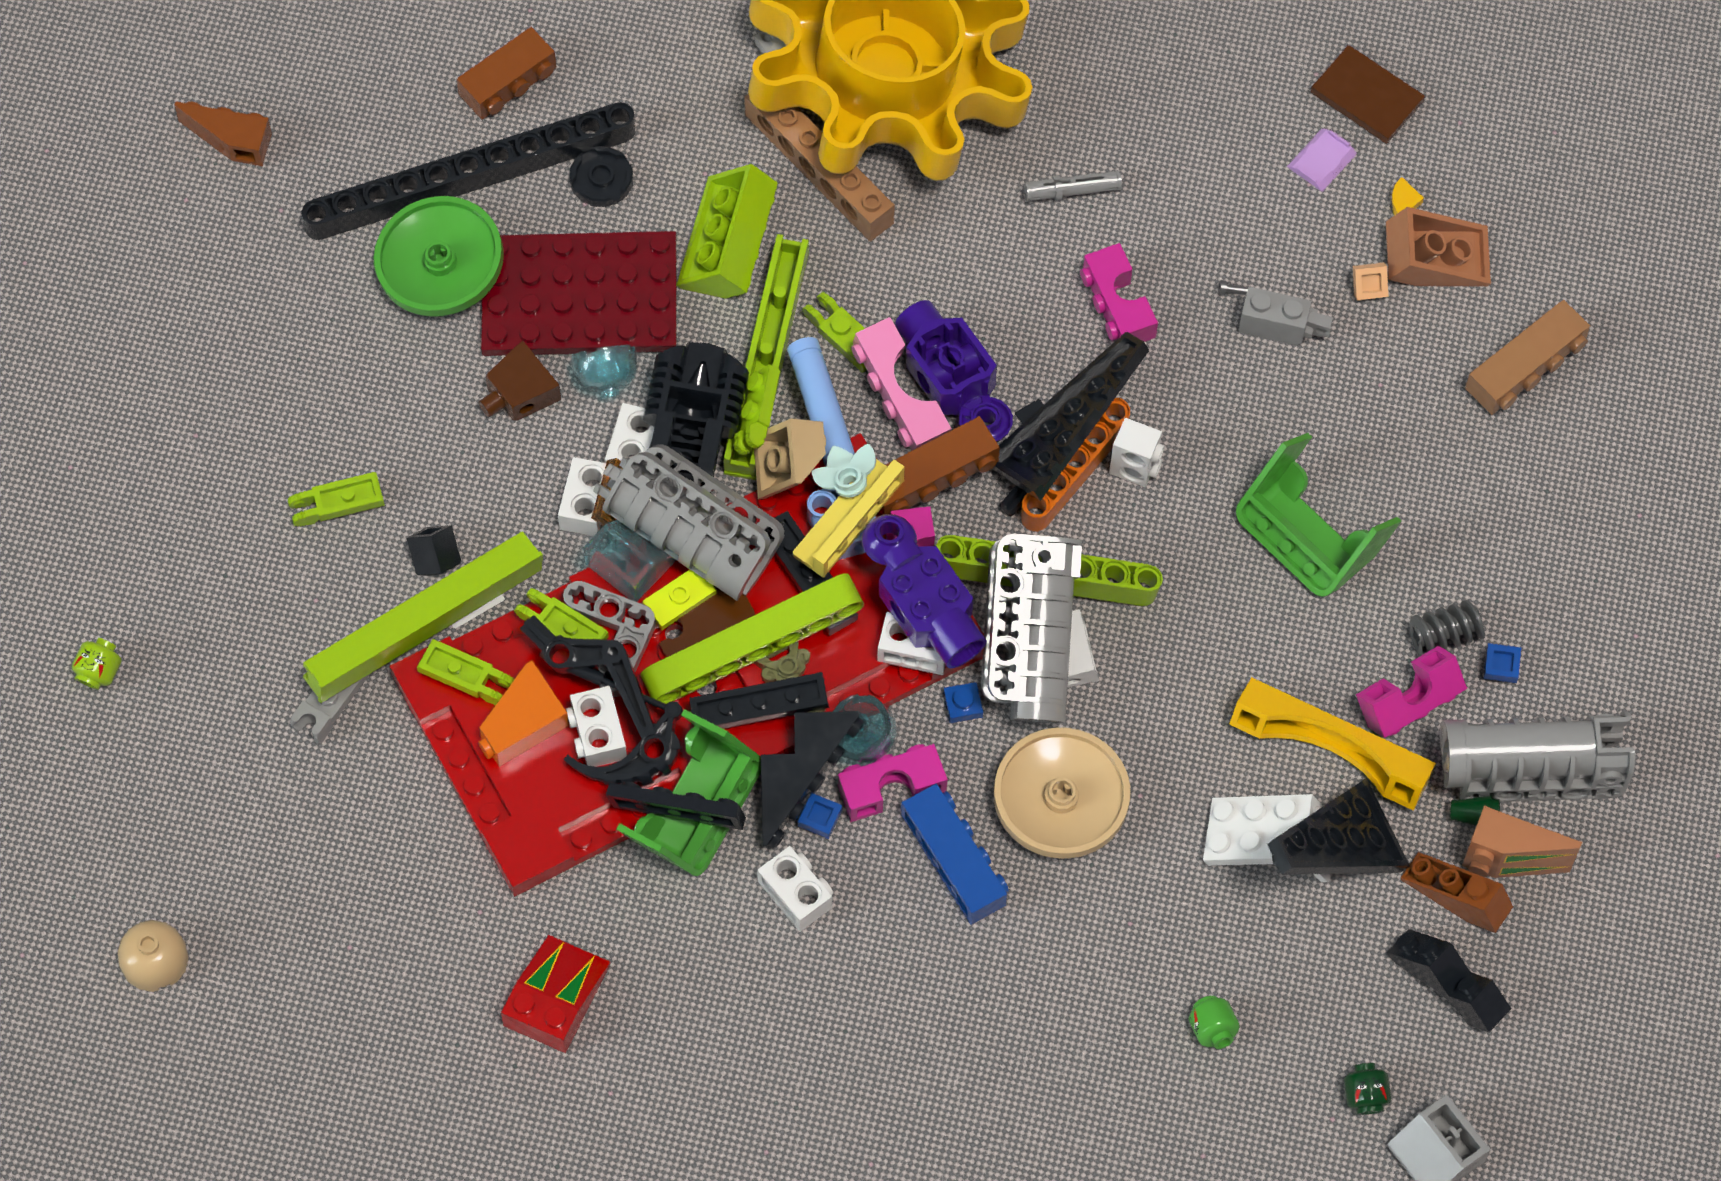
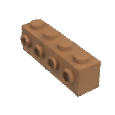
(1528, 357)

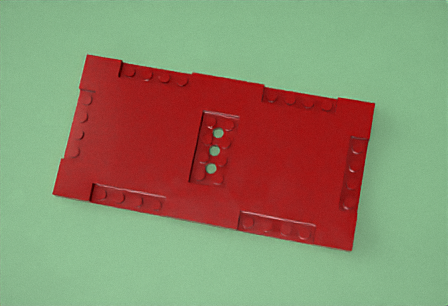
(549, 817)

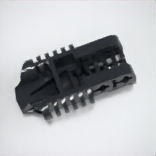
(695, 402)

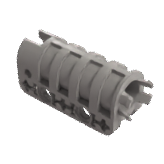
(690, 520)

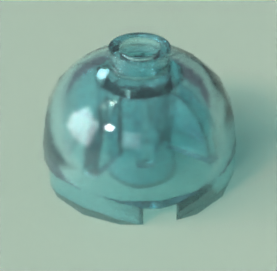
(606, 369)
(877, 733)

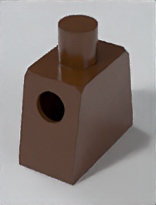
(519, 385)

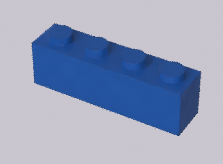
(954, 854)

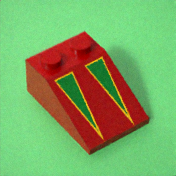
(554, 993)

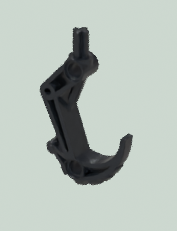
(586, 661)

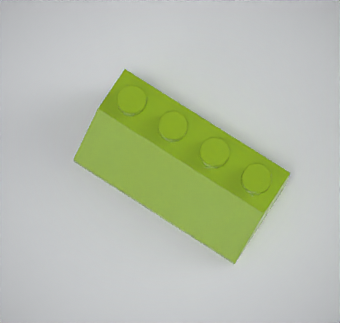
(728, 232)

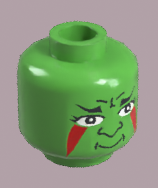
(1214, 1022)

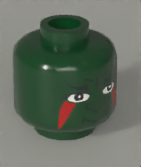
(1367, 1089)

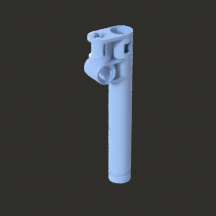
(824, 407)

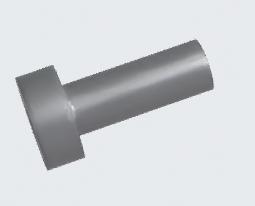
(1224, 287)

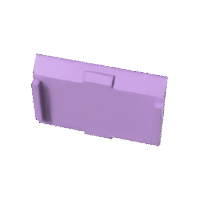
(1322, 159)

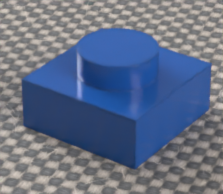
(1502, 663)
(963, 702)
(820, 815)

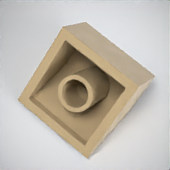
(788, 455)

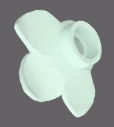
(846, 468)

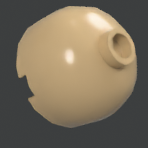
(152, 955)

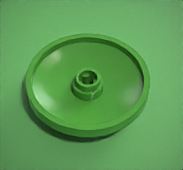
(438, 256)

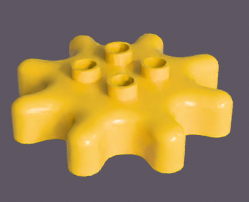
(892, 73)

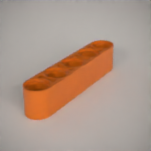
(1072, 478)

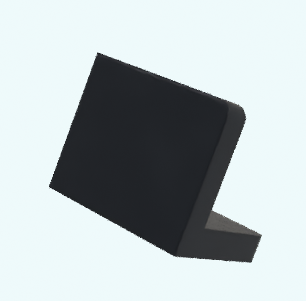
(434, 550)

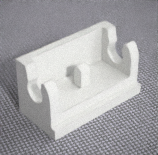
(1081, 660)

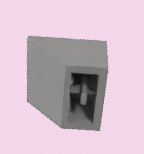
(1439, 1144)

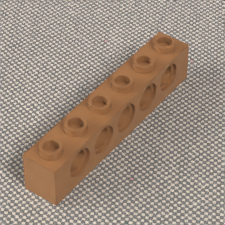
(849, 192)

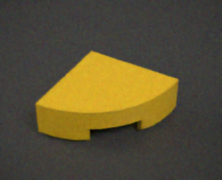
(1405, 196)

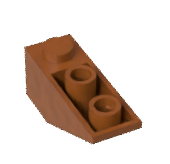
(233, 134)
(1460, 891)

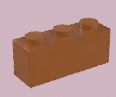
(506, 73)

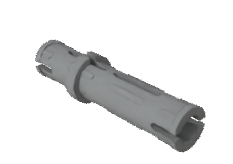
(1069, 186)

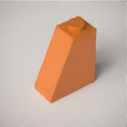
(522, 717)

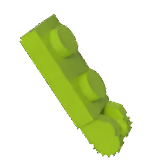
(838, 328)
(757, 409)
(337, 499)
(561, 618)
(462, 671)

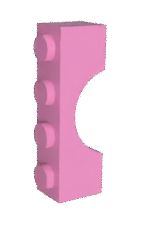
(917, 419)

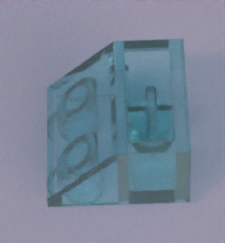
(626, 559)

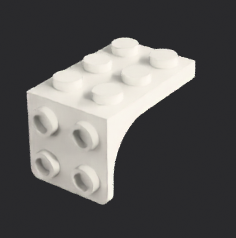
(1245, 825)

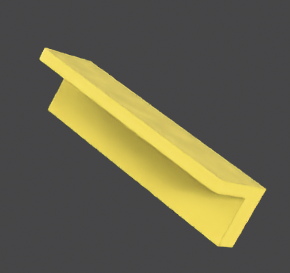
(847, 519)

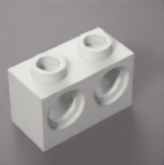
(624, 438)
(1136, 453)
(580, 496)
(904, 653)
(602, 726)
(789, 891)

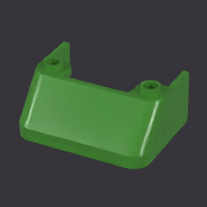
(1296, 533)
(718, 769)

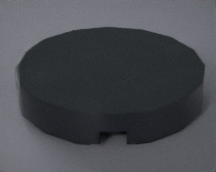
(601, 176)

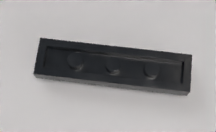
(800, 574)
(762, 701)
(685, 807)

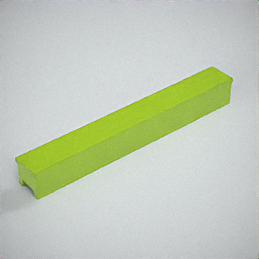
(771, 330)
(422, 616)

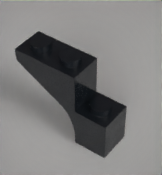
(1443, 970)

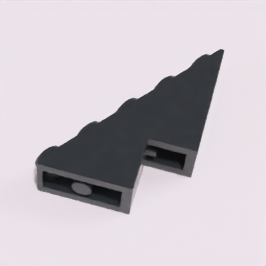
(790, 777)

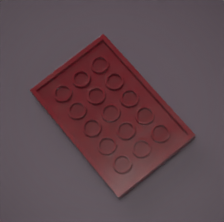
(583, 293)

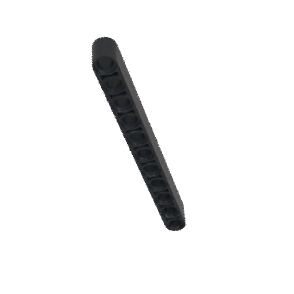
(459, 182)

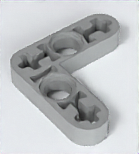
(626, 631)

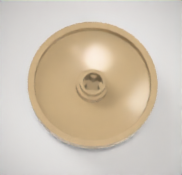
(1061, 793)

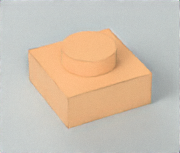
(1370, 281)

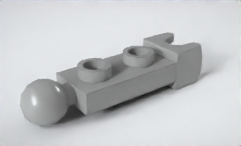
(323, 713)

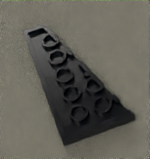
(1053, 434)
(1341, 839)

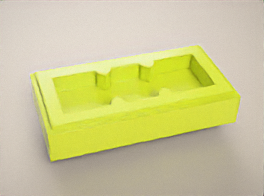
(679, 598)

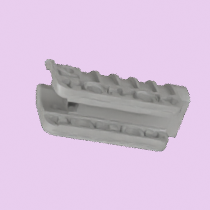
(1037, 626)
(1537, 758)

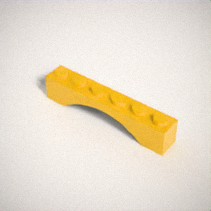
(1275, 714)

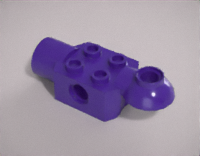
(952, 367)
(923, 591)

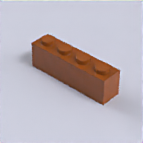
(944, 464)

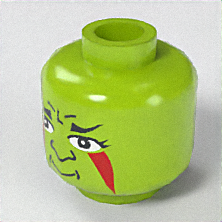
(96, 663)

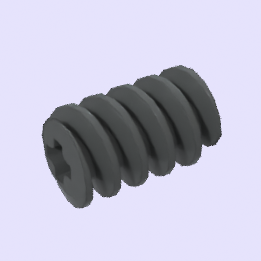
(1446, 625)

